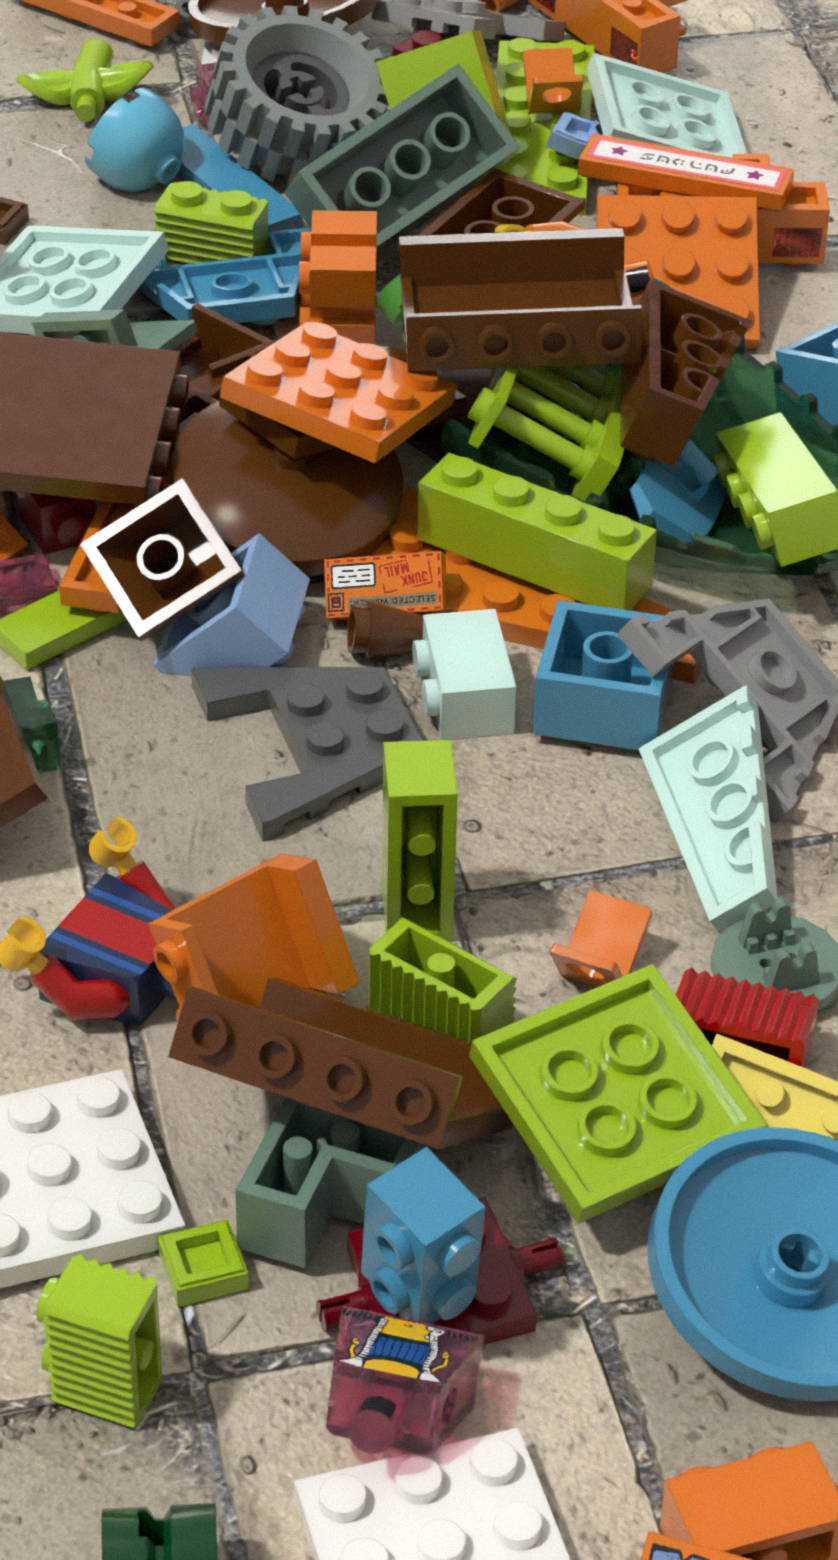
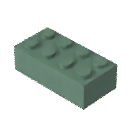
(409, 159)

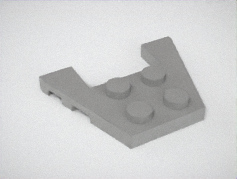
(466, 16)
(759, 649)

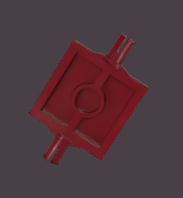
(501, 1299)

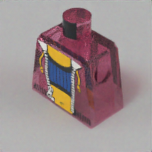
(400, 1382)

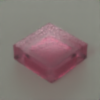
(24, 582)

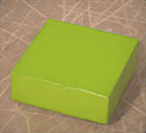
(203, 1263)

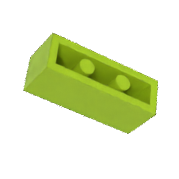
(419, 834)

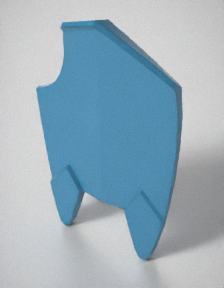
(682, 496)

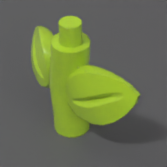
(89, 82)

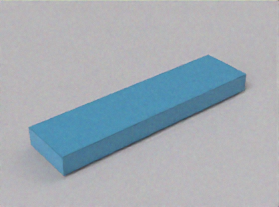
(212, 168)

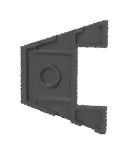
(330, 724)

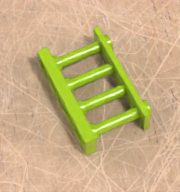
(599, 448)

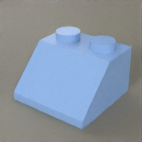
(243, 623)

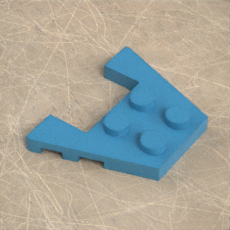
(239, 289)

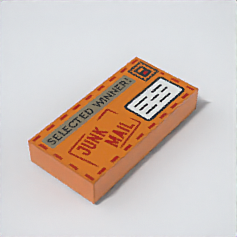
(397, 580)

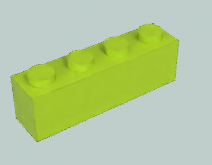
(778, 489)
(535, 533)

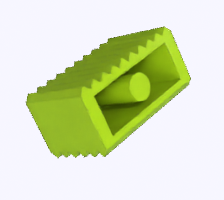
(211, 224)
(438, 983)
(102, 1340)

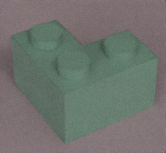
(305, 1174)

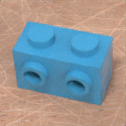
(422, 1240)

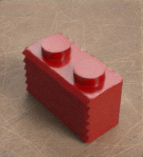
(750, 1014)

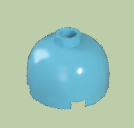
(137, 143)

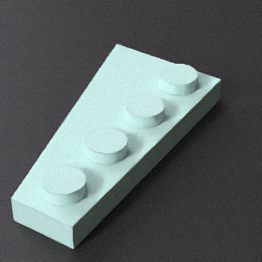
(717, 804)

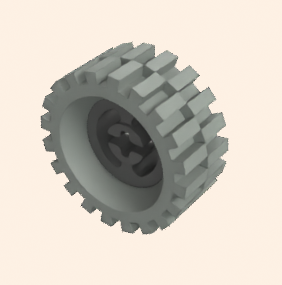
(291, 89)

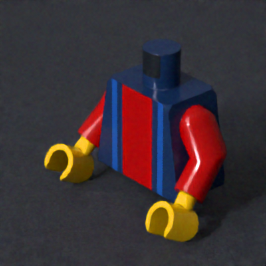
(103, 950)

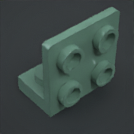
(114, 328)

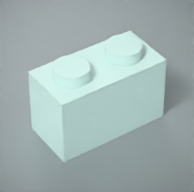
(466, 674)

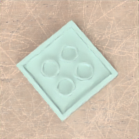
(662, 108)
(73, 271)

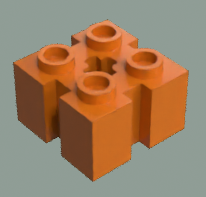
(340, 273)

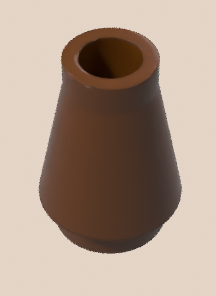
(382, 630)

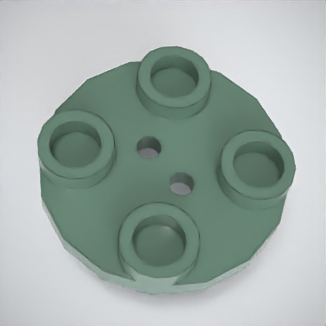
(779, 953)

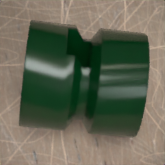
(182, 1534)

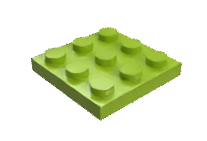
(612, 1090)

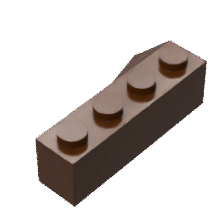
(681, 364)

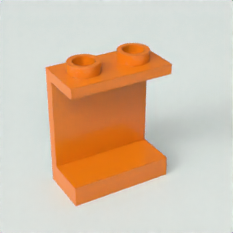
(253, 930)

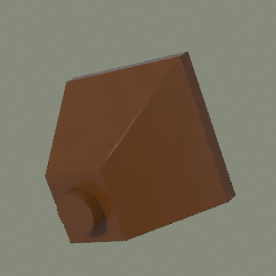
(162, 559)

